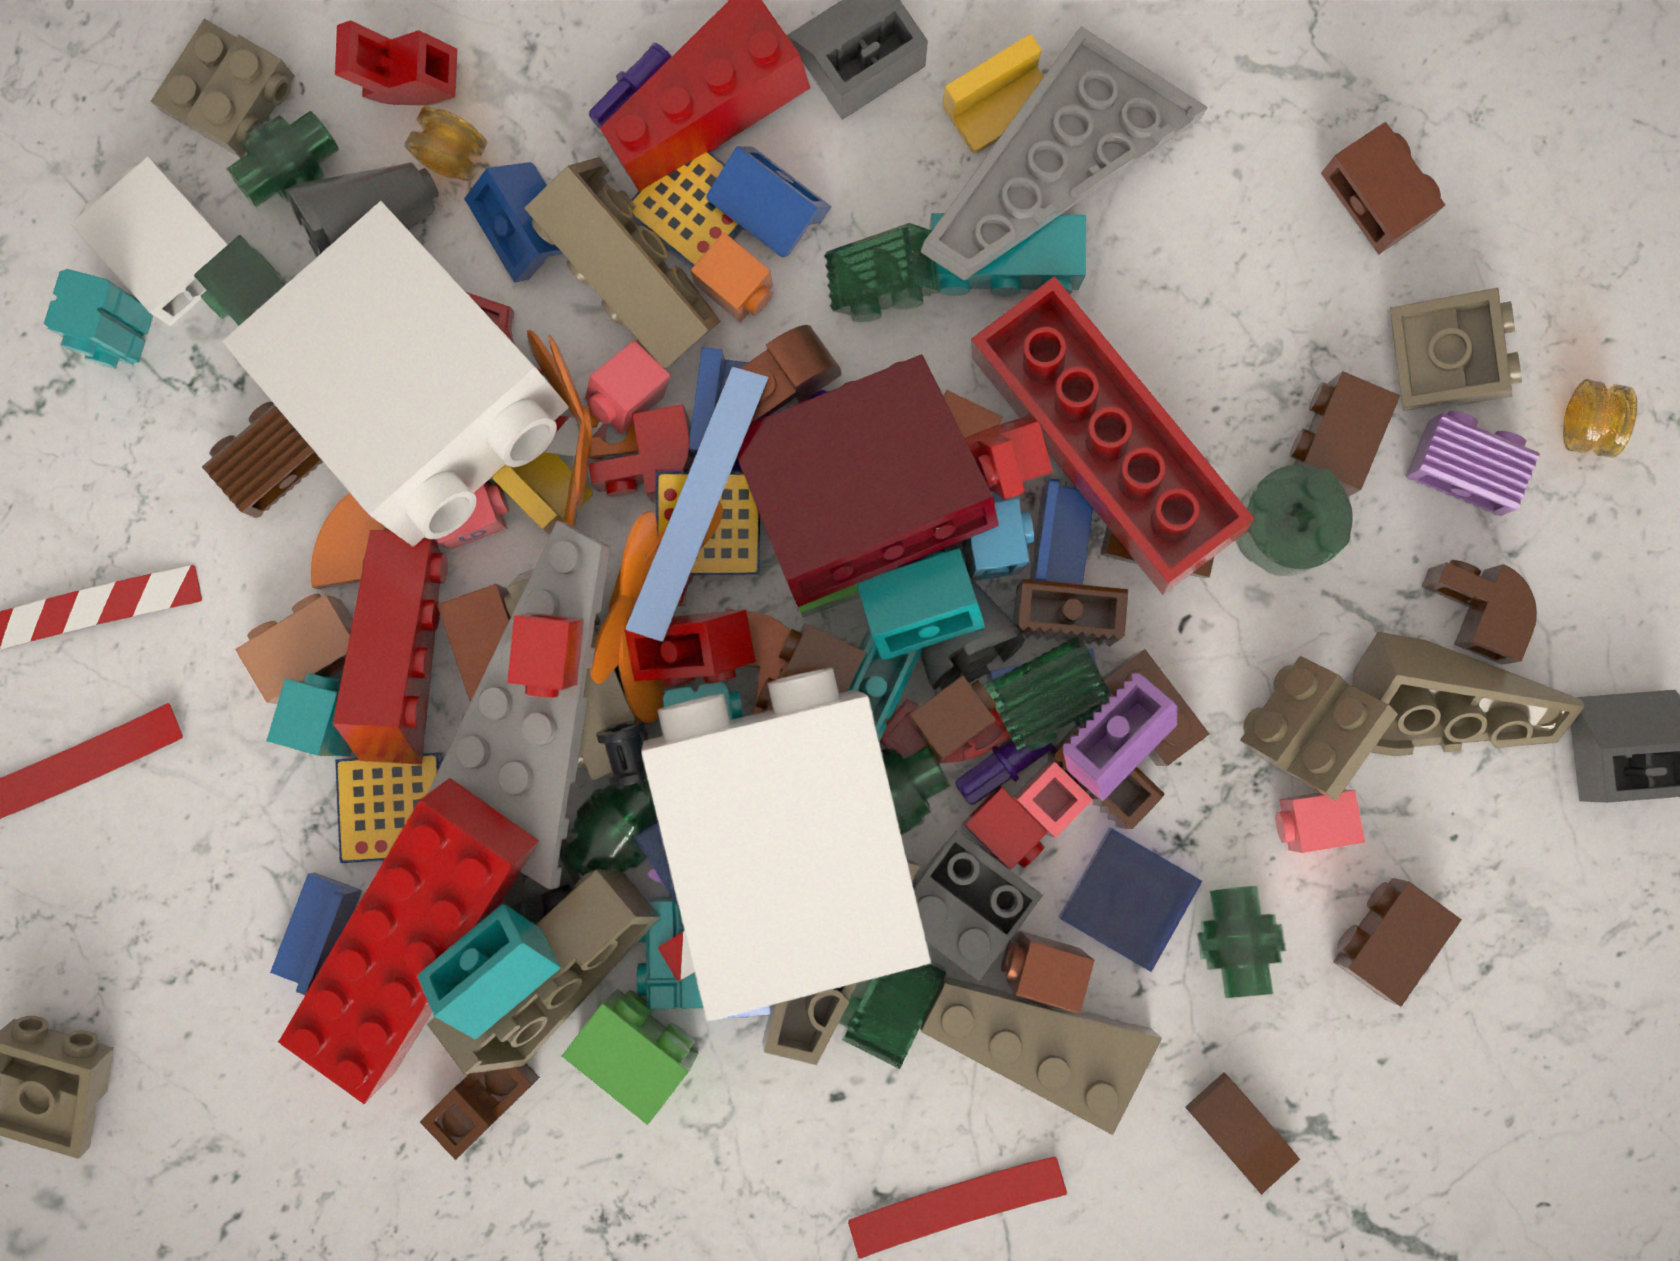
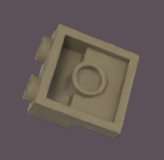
(223, 86)
(1454, 350)
(1316, 727)
(51, 1085)

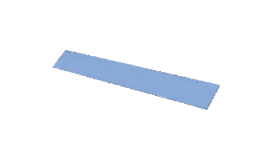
(696, 504)

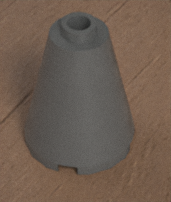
(336, 203)
(973, 651)

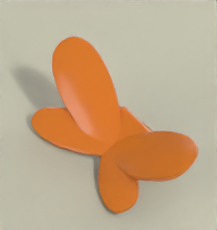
(588, 447)
(611, 643)

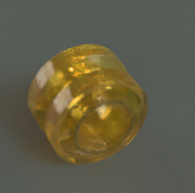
(445, 143)
(1599, 418)

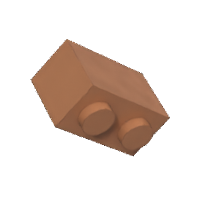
(304, 642)

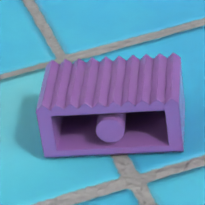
(1473, 463)
(1120, 736)

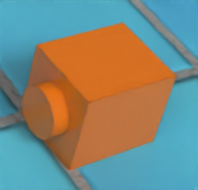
(733, 278)

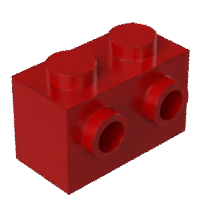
(694, 647)

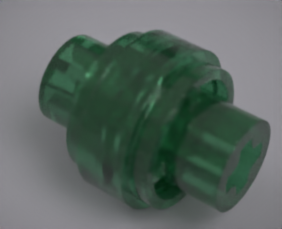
(281, 156)
(912, 783)
(608, 828)
(1241, 942)

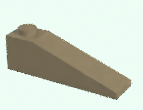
(1457, 699)

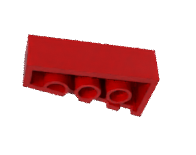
(707, 92)
(391, 650)

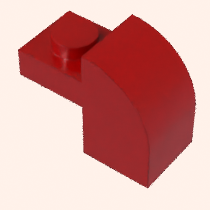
(396, 70)
(661, 444)
(1010, 455)

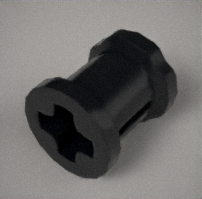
(624, 748)

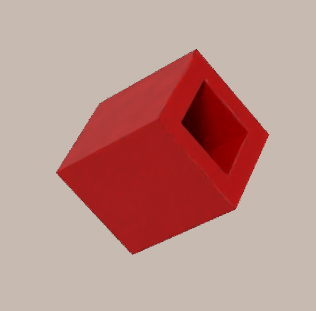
(545, 653)
(1006, 829)

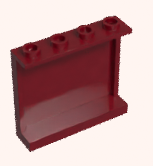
(864, 480)

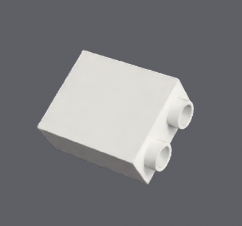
(397, 378)
(783, 845)

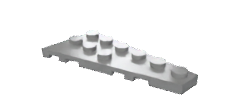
(1071, 137)
(526, 748)

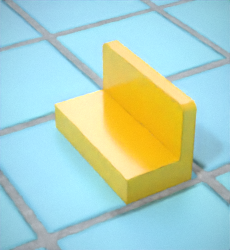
(993, 93)
(540, 488)

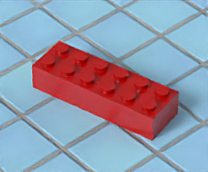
(1110, 435)
(428, 893)

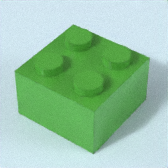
(632, 1054)

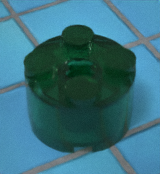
(1322, 515)

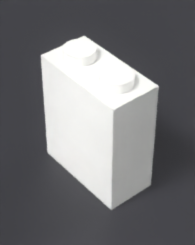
(152, 239)

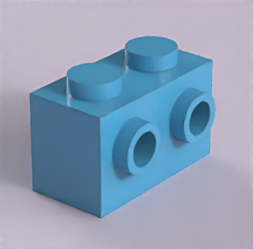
(1003, 548)

